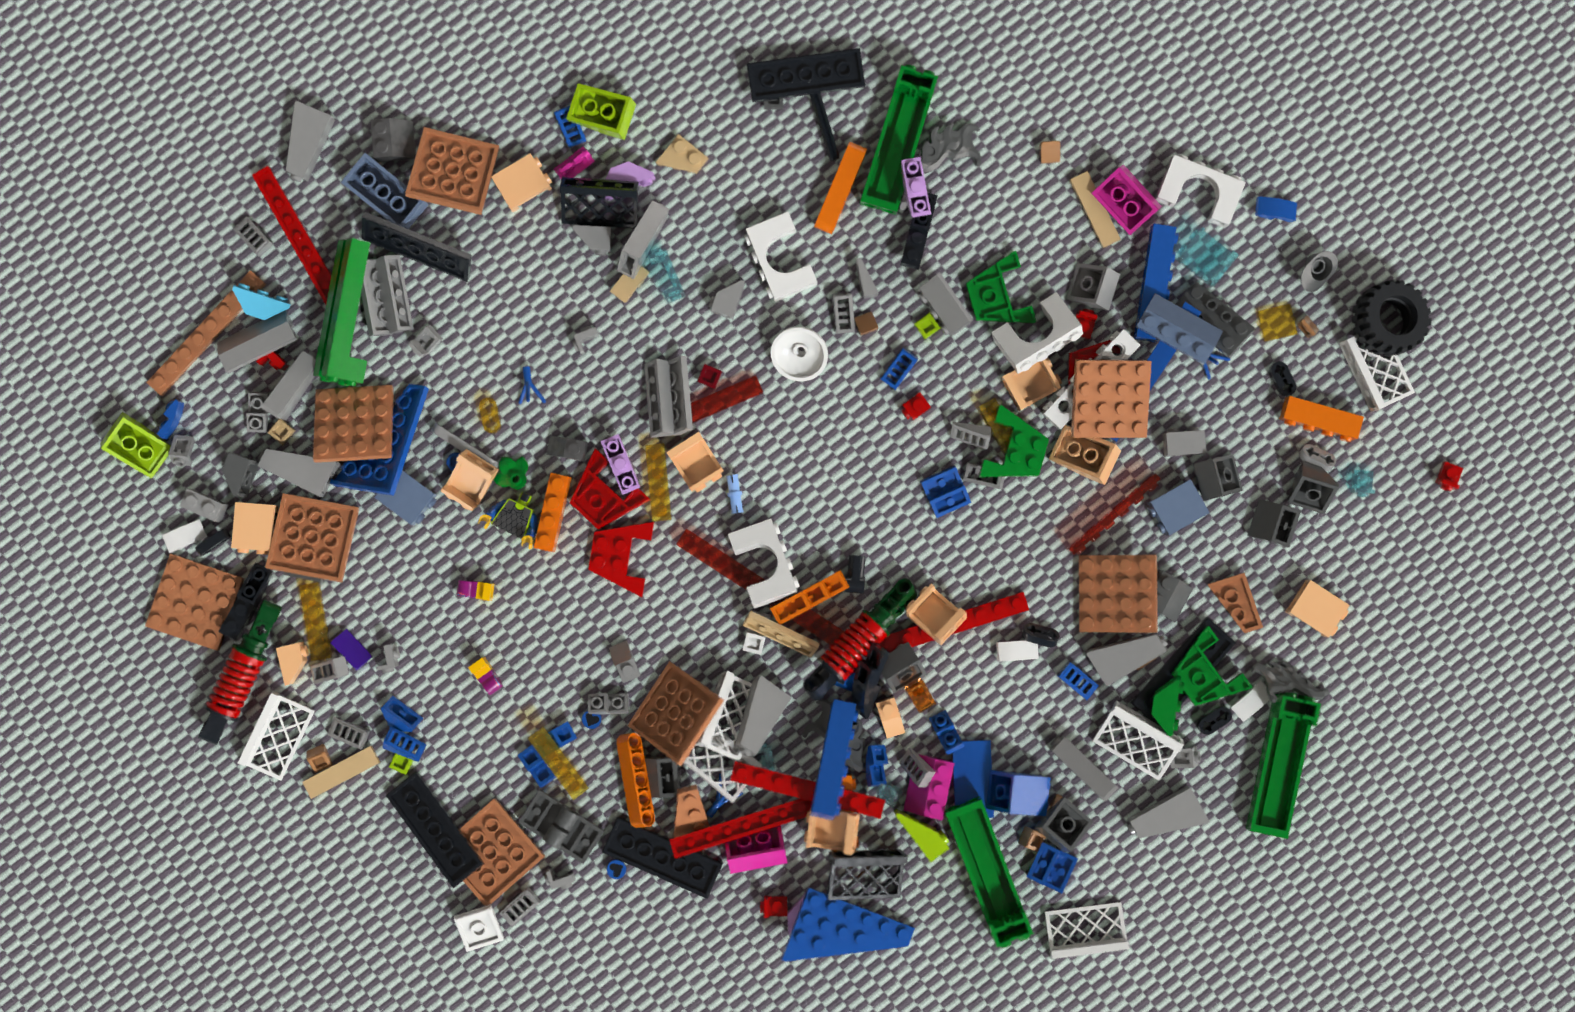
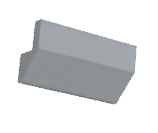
(385, 297)
(256, 341)
(668, 397)

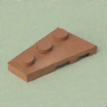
(1238, 601)
(689, 812)

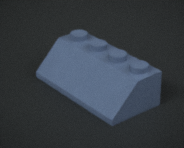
(1179, 329)

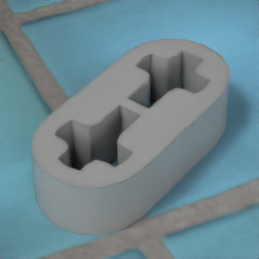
(1317, 457)

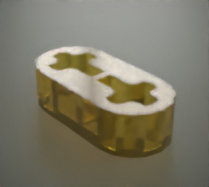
(494, 414)

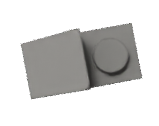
(624, 661)

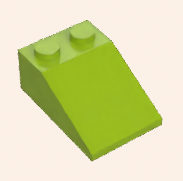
(601, 111)
(135, 445)
(930, 841)

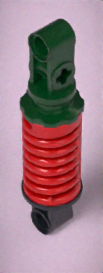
(857, 640)
(241, 673)

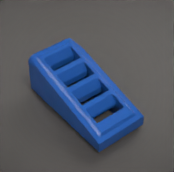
(574, 142)
(908, 354)
(1064, 672)
(393, 747)

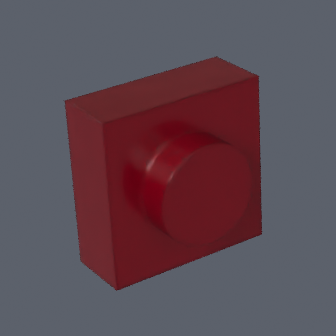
(709, 376)

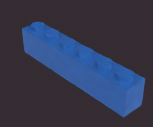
(1156, 270)
(833, 760)

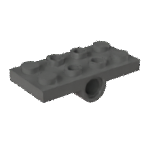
(1215, 312)
(561, 826)

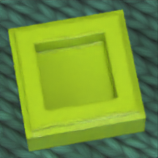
(927, 326)
(400, 764)

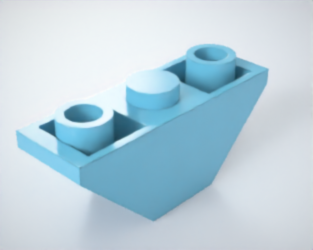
(259, 303)

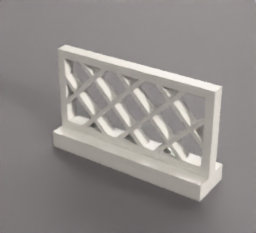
(1365, 378)
(723, 689)
(1143, 725)
(259, 733)
(733, 749)
(1087, 947)

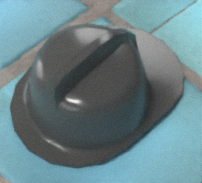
(1318, 270)

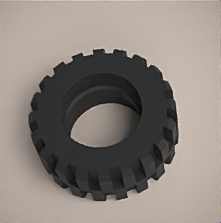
(1413, 311)

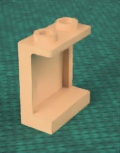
(521, 181)
(1032, 384)
(695, 462)
(469, 480)
(253, 527)
(1318, 608)
(935, 614)
(835, 834)

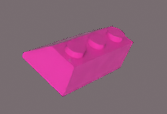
(1126, 199)
(930, 800)
(756, 851)

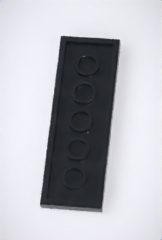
(806, 75)
(416, 246)
(1144, 699)
(435, 829)
(655, 856)

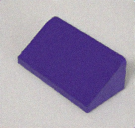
(351, 649)

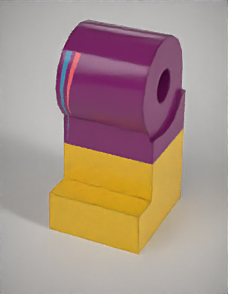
(475, 590)
(486, 675)

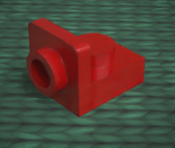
(1087, 319)
(276, 362)
(915, 407)
(1449, 476)
(774, 906)

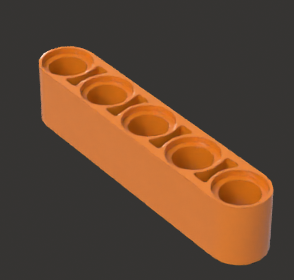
(840, 187)
(635, 780)

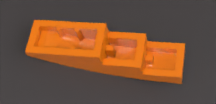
(809, 597)

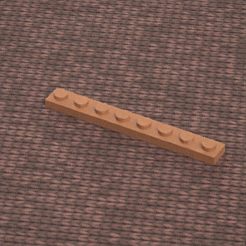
(201, 338)

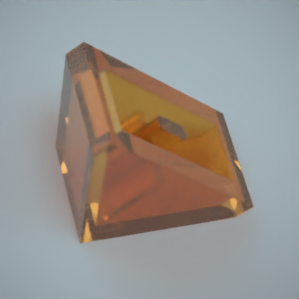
(920, 695)

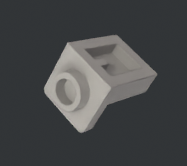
(181, 450)
(1186, 758)

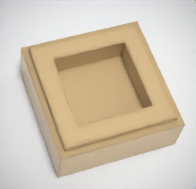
(281, 431)

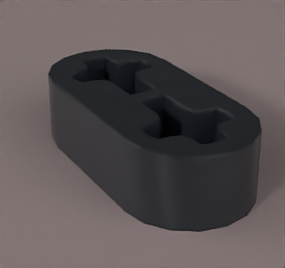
(1287, 377)
(213, 542)
(1040, 635)
(1217, 724)

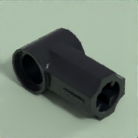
(855, 574)

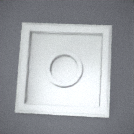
(478, 928)

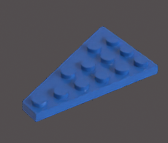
(384, 474)
(840, 928)

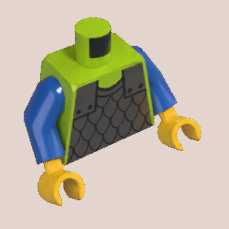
(514, 518)

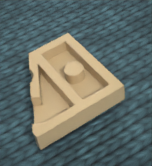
(682, 156)

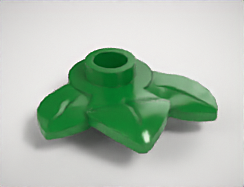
(511, 470)

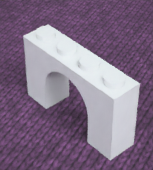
(1226, 187)
(761, 237)
(1025, 354)
(765, 536)

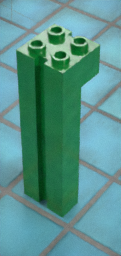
(898, 138)
(340, 316)
(1281, 764)
(988, 872)

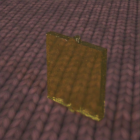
(1277, 322)

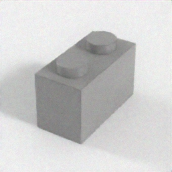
(1184, 443)
(204, 505)

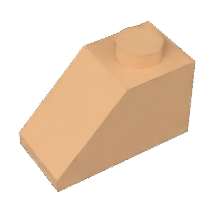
(292, 660)
(890, 717)

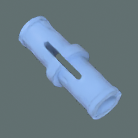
(734, 494)

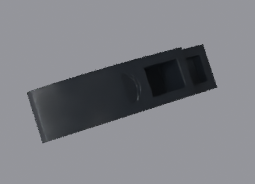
(917, 237)
(246, 602)
(866, 679)

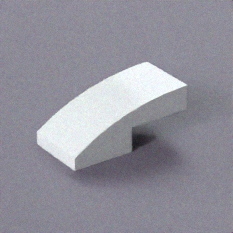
(184, 536)
(754, 641)
(1016, 650)
(1251, 701)

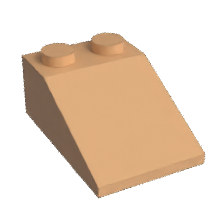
(1086, 456)

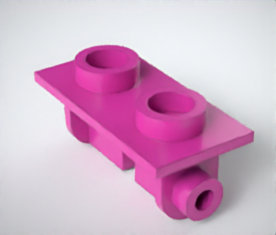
(574, 164)

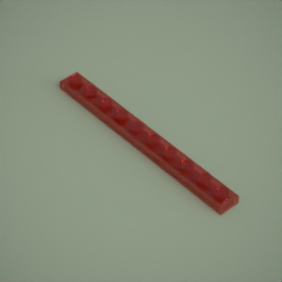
(745, 577)

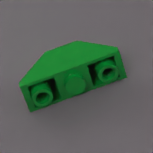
(1167, 704)

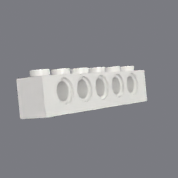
(1127, 346)

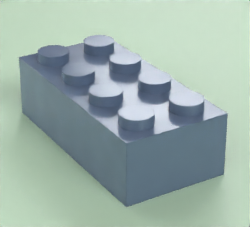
(383, 192)

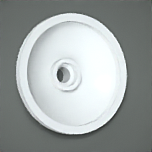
(799, 364)

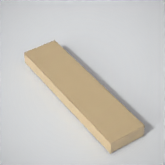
(1094, 210)
(780, 634)
(341, 772)

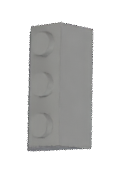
(944, 305)

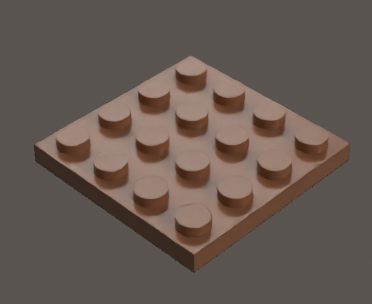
(452, 171)
(1111, 398)
(353, 423)
(312, 538)
(1118, 593)
(193, 601)
(675, 713)
(502, 847)

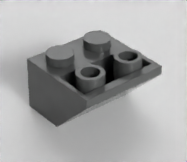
(1274, 523)
(663, 776)

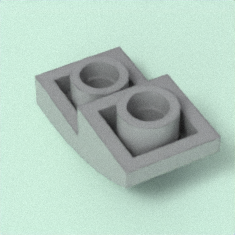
(257, 417)
(608, 703)

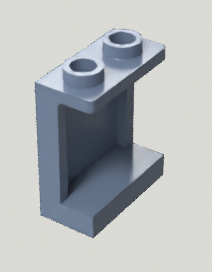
(409, 500)
(1177, 508)

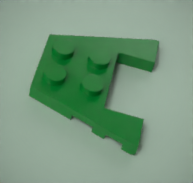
(990, 296)
(1024, 449)
(1199, 676)

